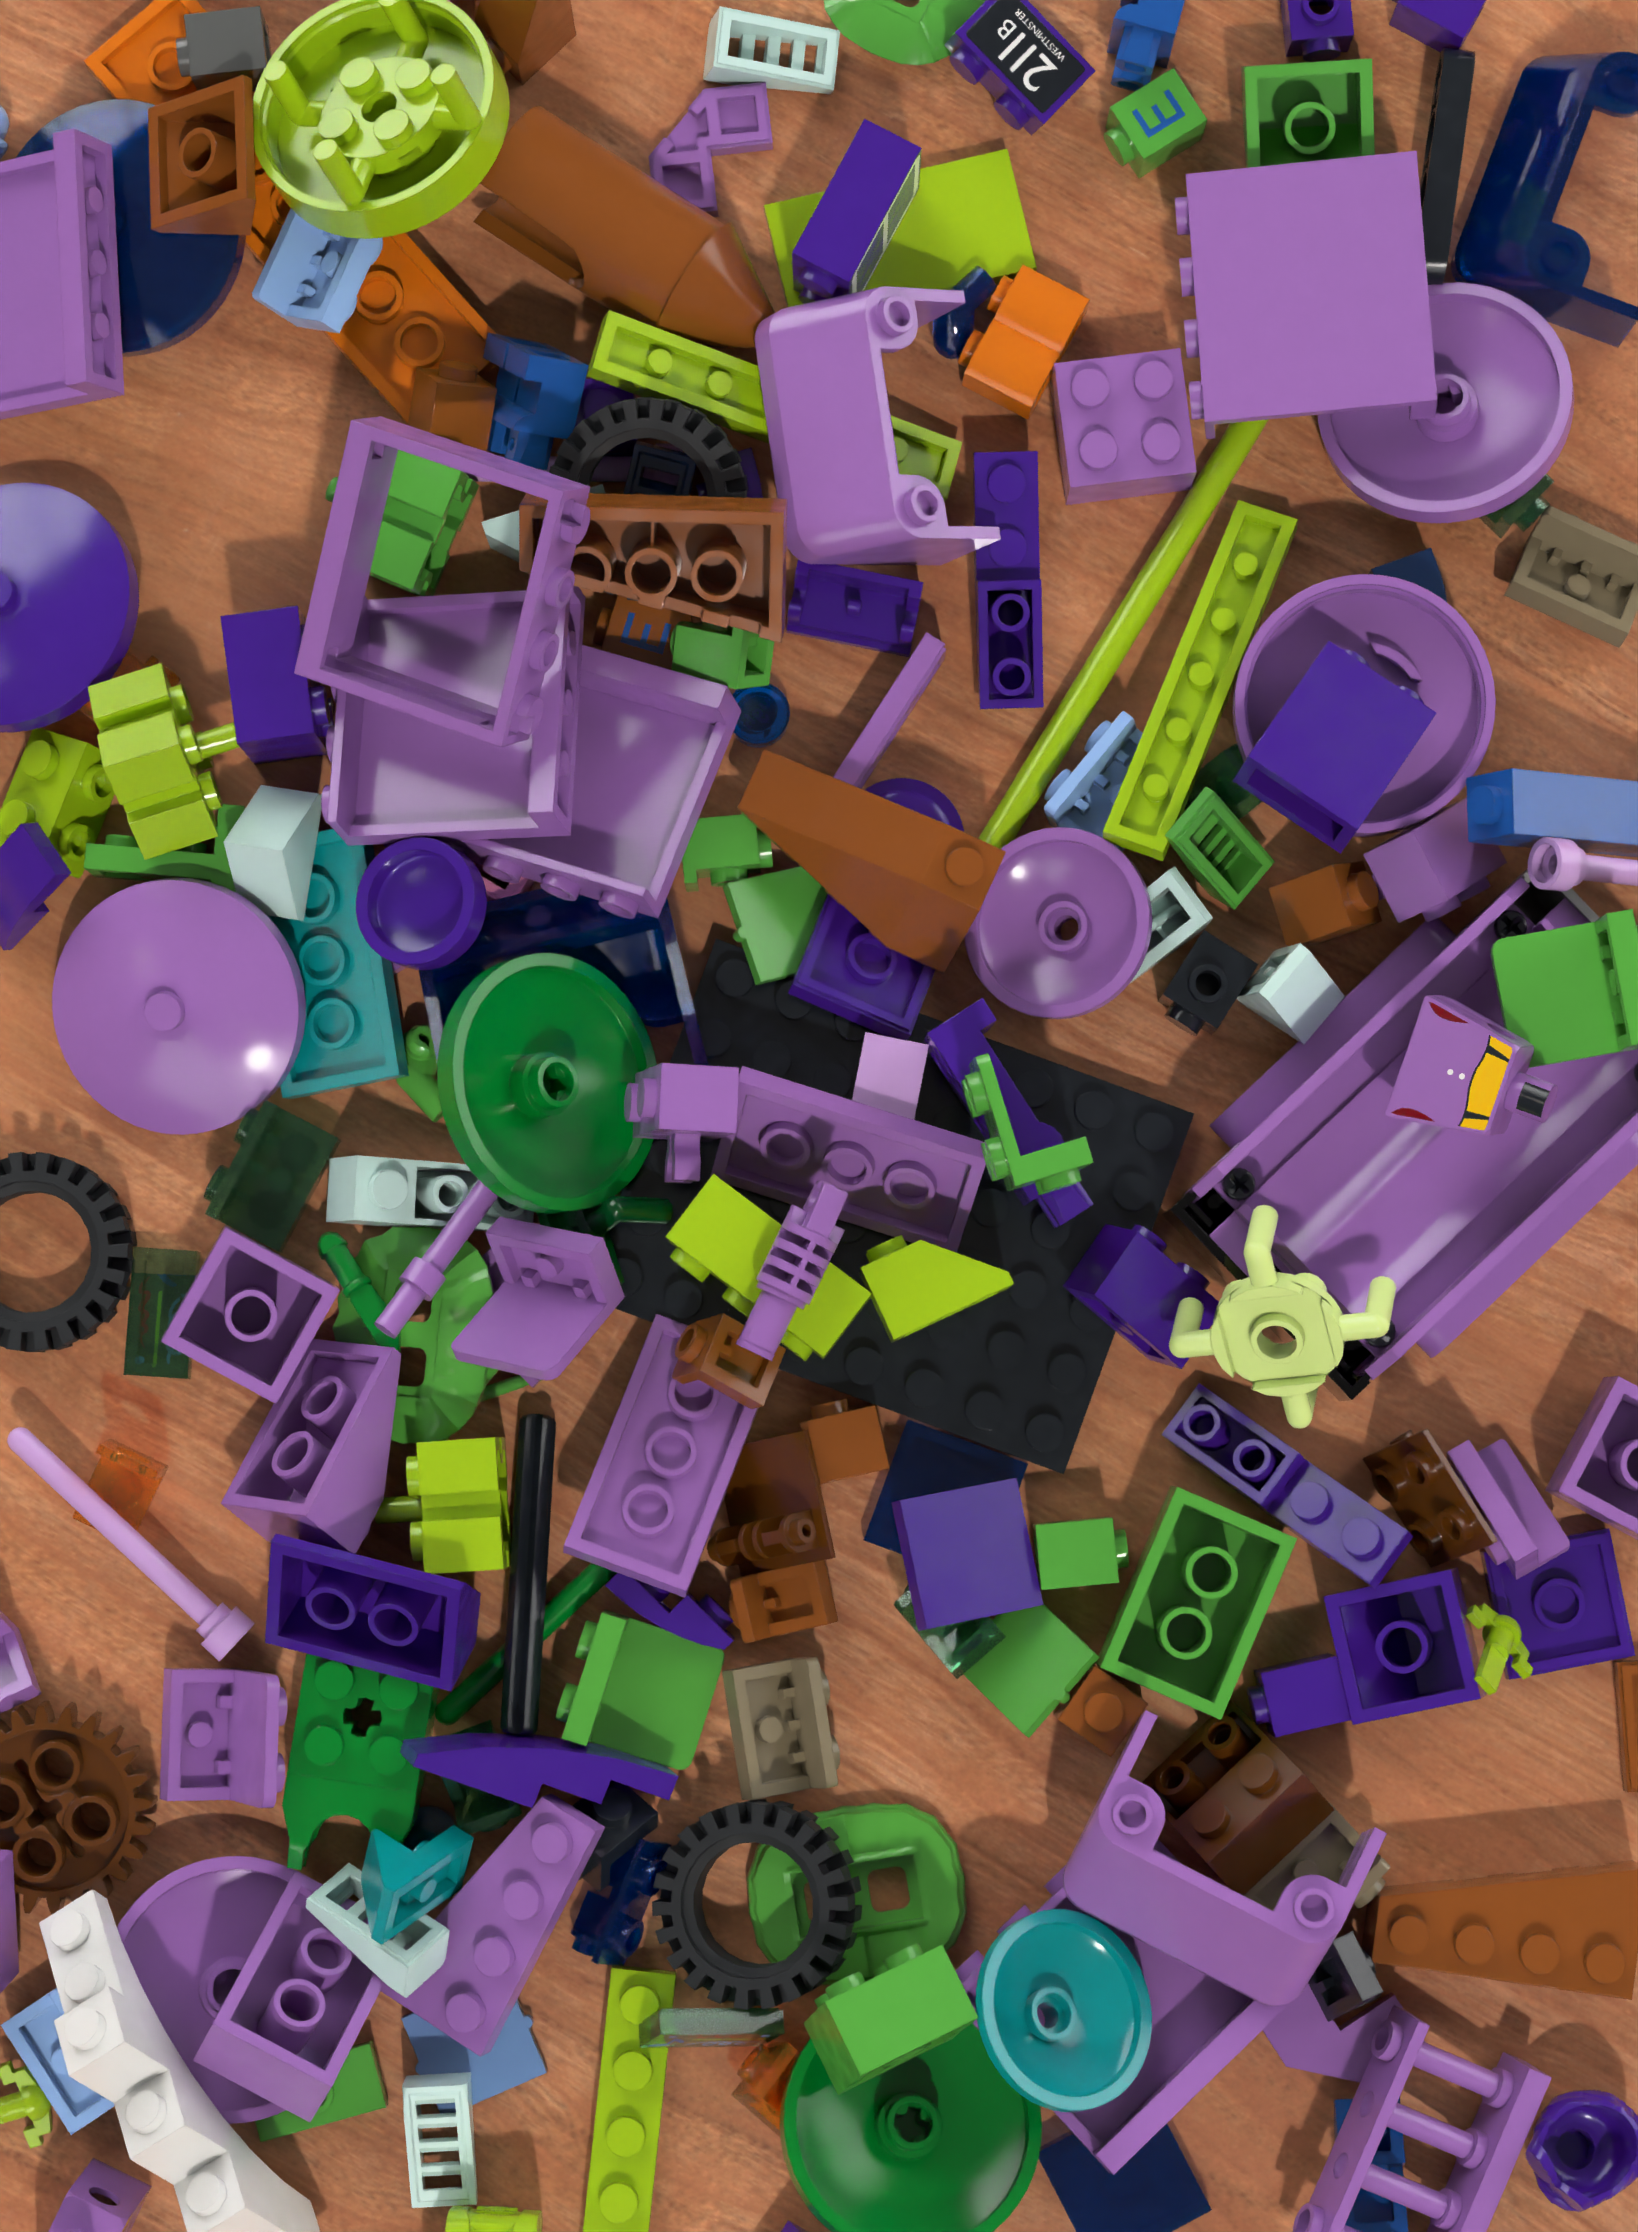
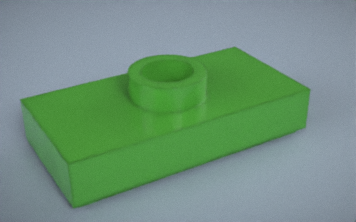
(354, 2092)

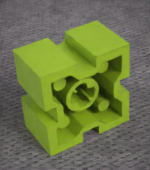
(158, 759)
(457, 1505)

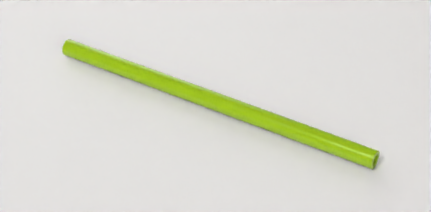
(1121, 632)

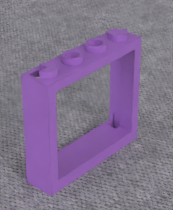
(348, 559)

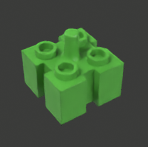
(419, 522)

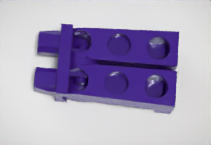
(953, 1049)

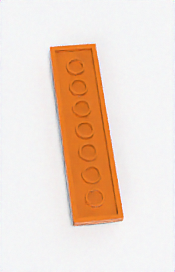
(405, 305)

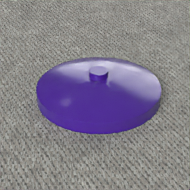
(62, 603)

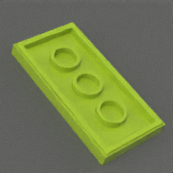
(958, 220)

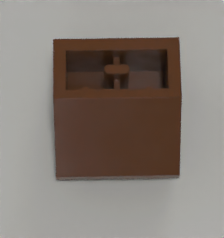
(1237, 1798)

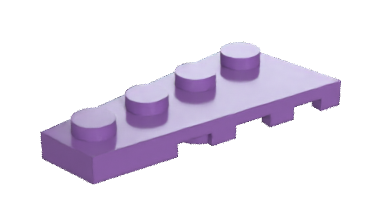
(503, 1924)

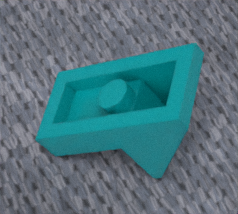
(407, 1883)

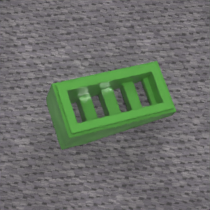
(1228, 858)

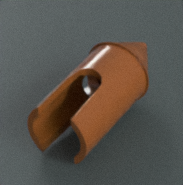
(621, 235)

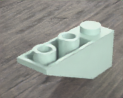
(405, 1193)

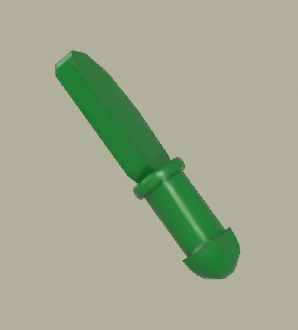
(355, 1285)

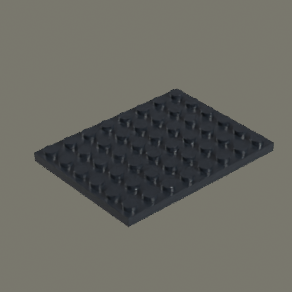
(1000, 1371)

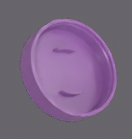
(1409, 641)

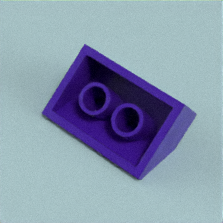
(369, 1613)

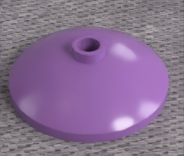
(1037, 889)

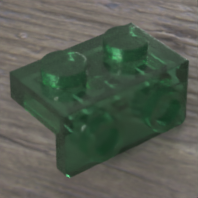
(270, 1175)

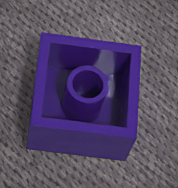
(273, 708)

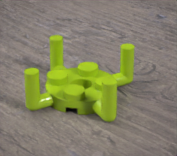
(420, 97)

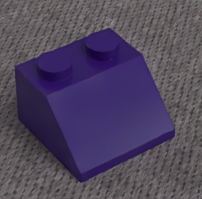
(1404, 1646)

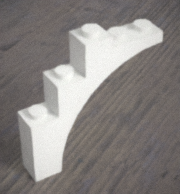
(165, 2116)

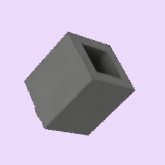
(224, 46)

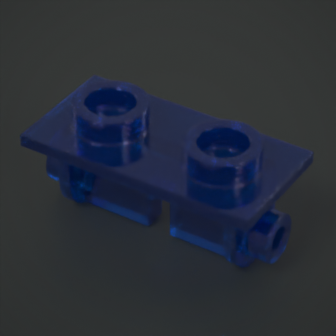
(613, 1925)

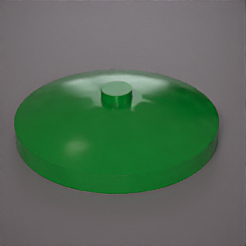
(540, 1080)
(914, 2147)

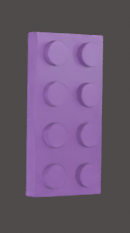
(895, 1169)
(660, 1471)

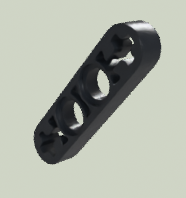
(1444, 156)

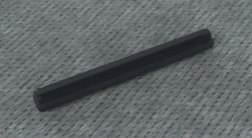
(528, 1575)

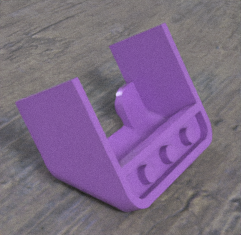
(836, 432)
(1192, 1917)

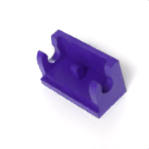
(854, 607)

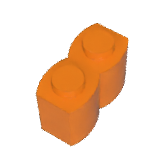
(1024, 340)

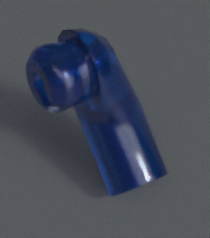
(955, 327)

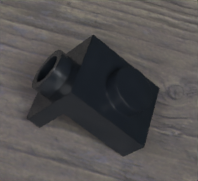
(625, 1821)

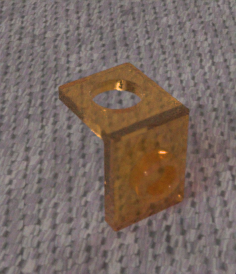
(125, 1481)

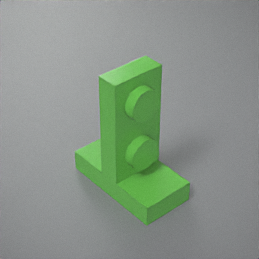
(123, 860)

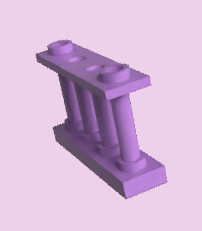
(1482, 2152)

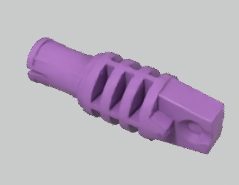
(794, 1268)

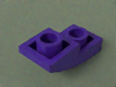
(28, 876)
(691, 1619)

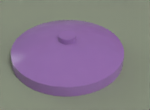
(1496, 420)
(178, 1005)
(190, 1946)

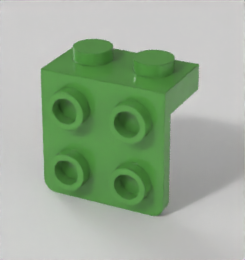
(1571, 988)
(1047, 1168)
(640, 1690)

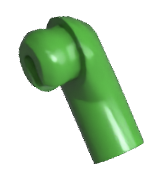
(422, 1068)

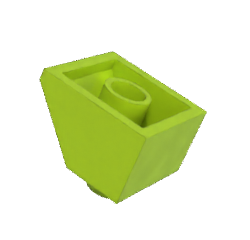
(925, 1284)

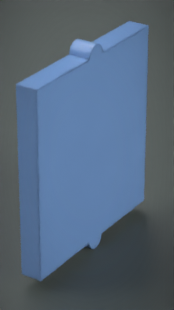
(509, 2064)

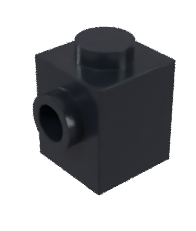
(1206, 985)

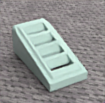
(774, 31)
(399, 1962)
(434, 2090)

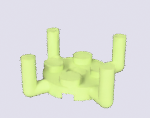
(1285, 1301)

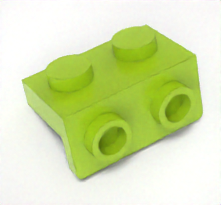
(62, 790)

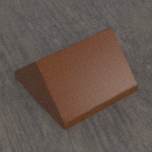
(203, 161)

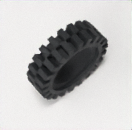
(658, 420)
(110, 1252)
(685, 1923)

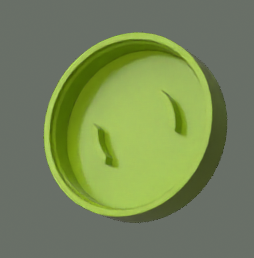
(427, 182)

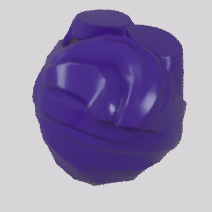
(1584, 2149)

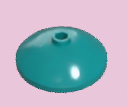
(1091, 2007)

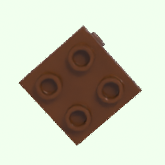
(1428, 1498)
(774, 1508)

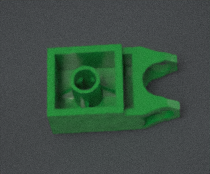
(348, 1769)

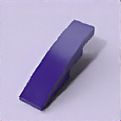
(520, 1764)

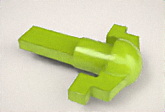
(1501, 1638)
(26, 2102)

